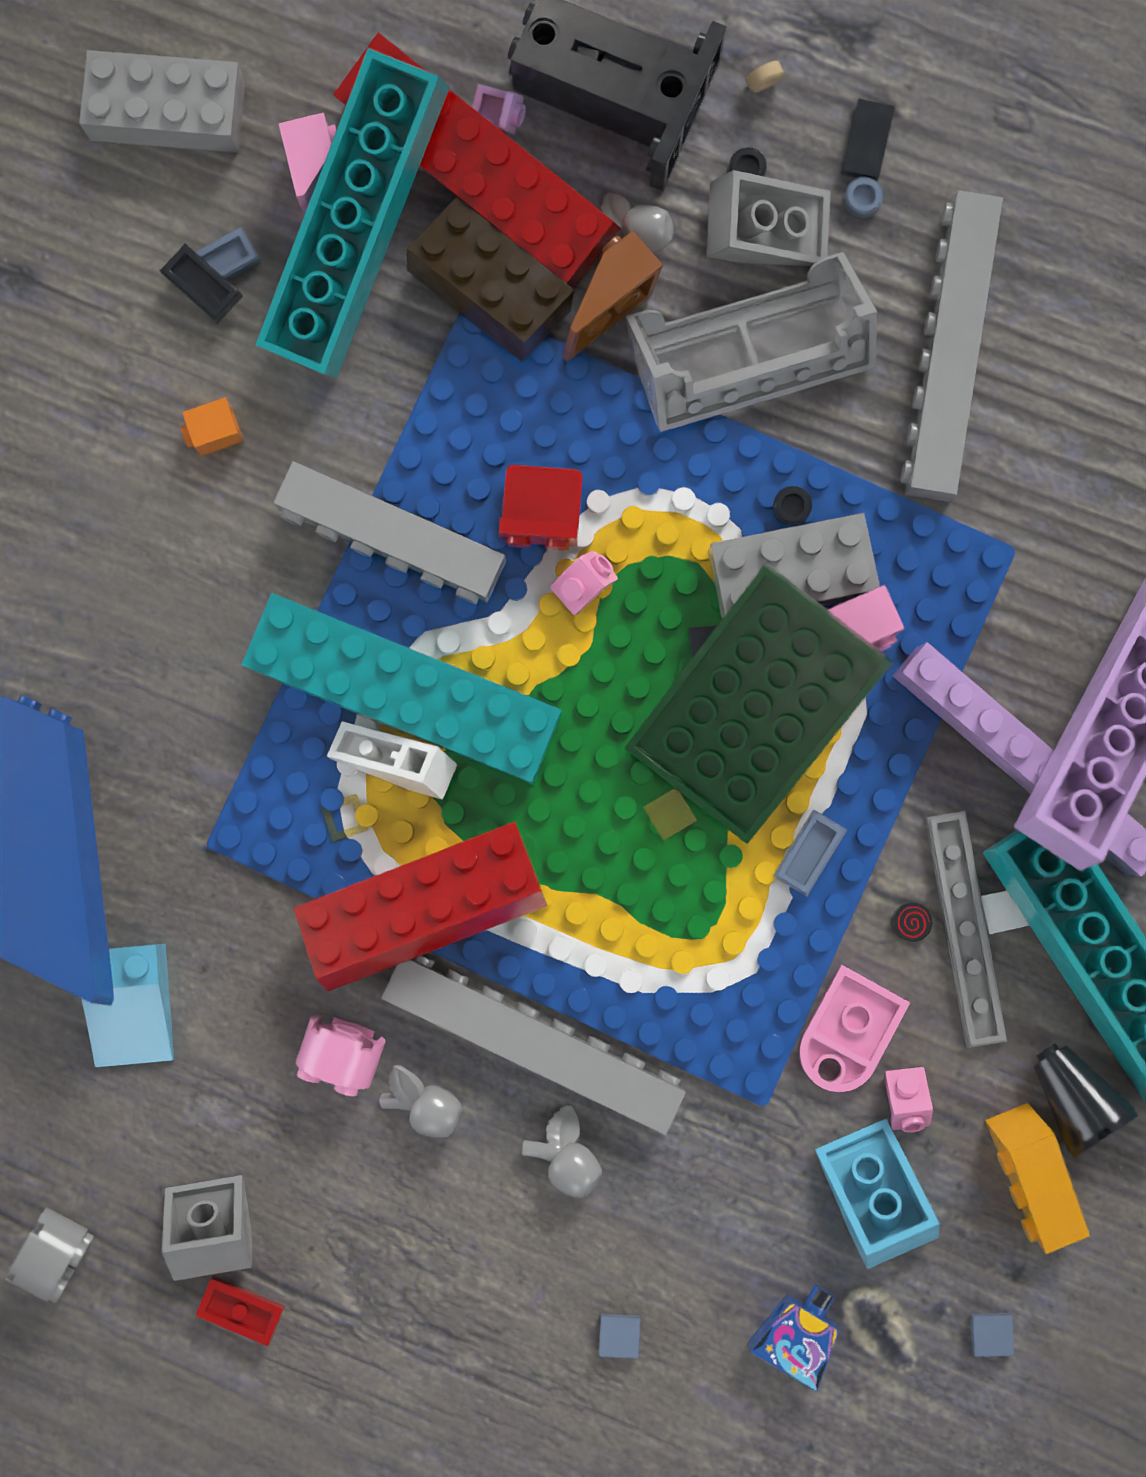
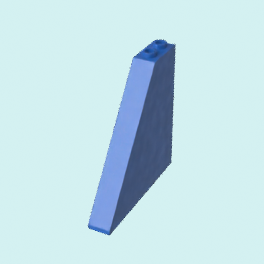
(50, 854)

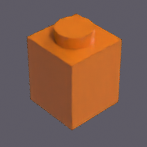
(211, 427)

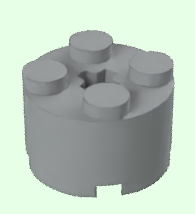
(47, 1253)

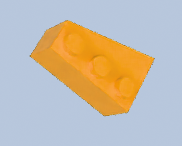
(1038, 1178)

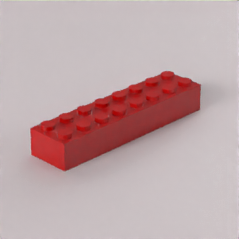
(506, 183)

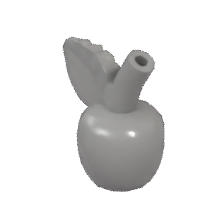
(649, 222)
(433, 1109)
(572, 1165)

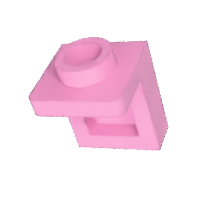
(583, 581)
(908, 1099)

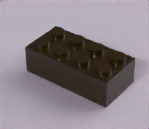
(489, 279)

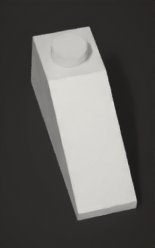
(394, 759)

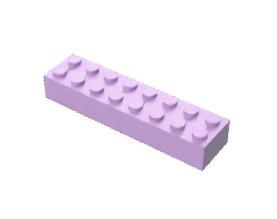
(1099, 755)

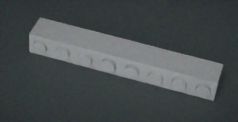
(953, 346)
(534, 1044)

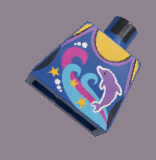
(798, 1337)

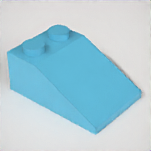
(139, 1020)
(878, 1194)

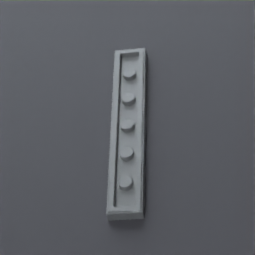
(966, 929)

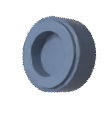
(863, 197)

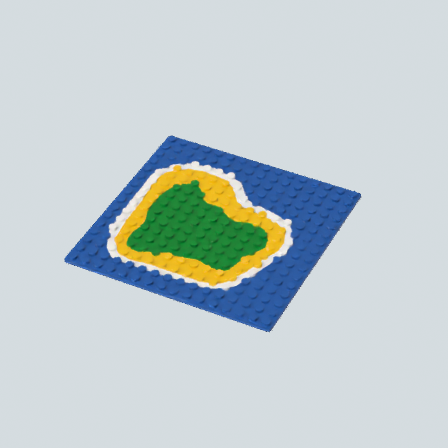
(642, 936)

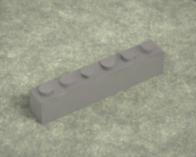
(389, 532)

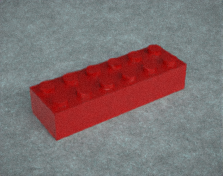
(419, 907)

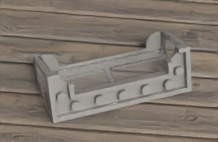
(755, 346)

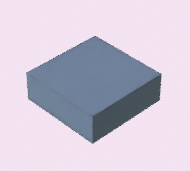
(992, 1334)
(619, 1335)

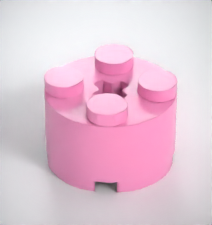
(339, 1054)

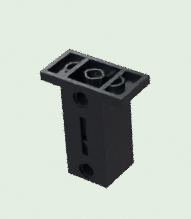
(615, 76)

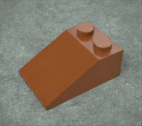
(618, 286)

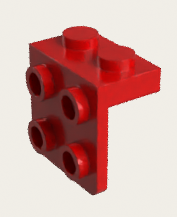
(541, 507)

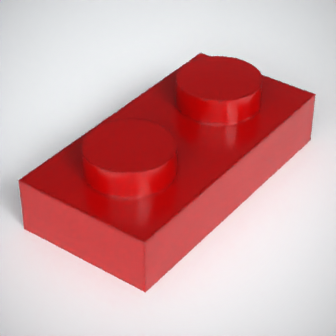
(240, 1311)

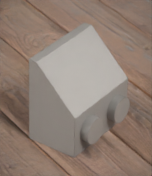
(207, 1228)

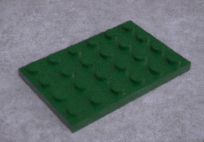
(758, 703)

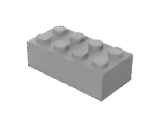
(162, 101)
(822, 558)

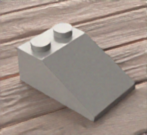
(767, 221)

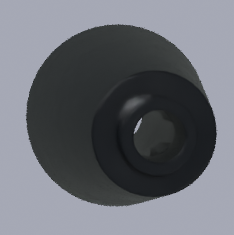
(1080, 1099)

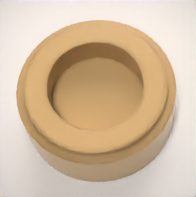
(764, 76)

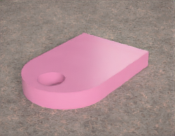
(851, 1027)

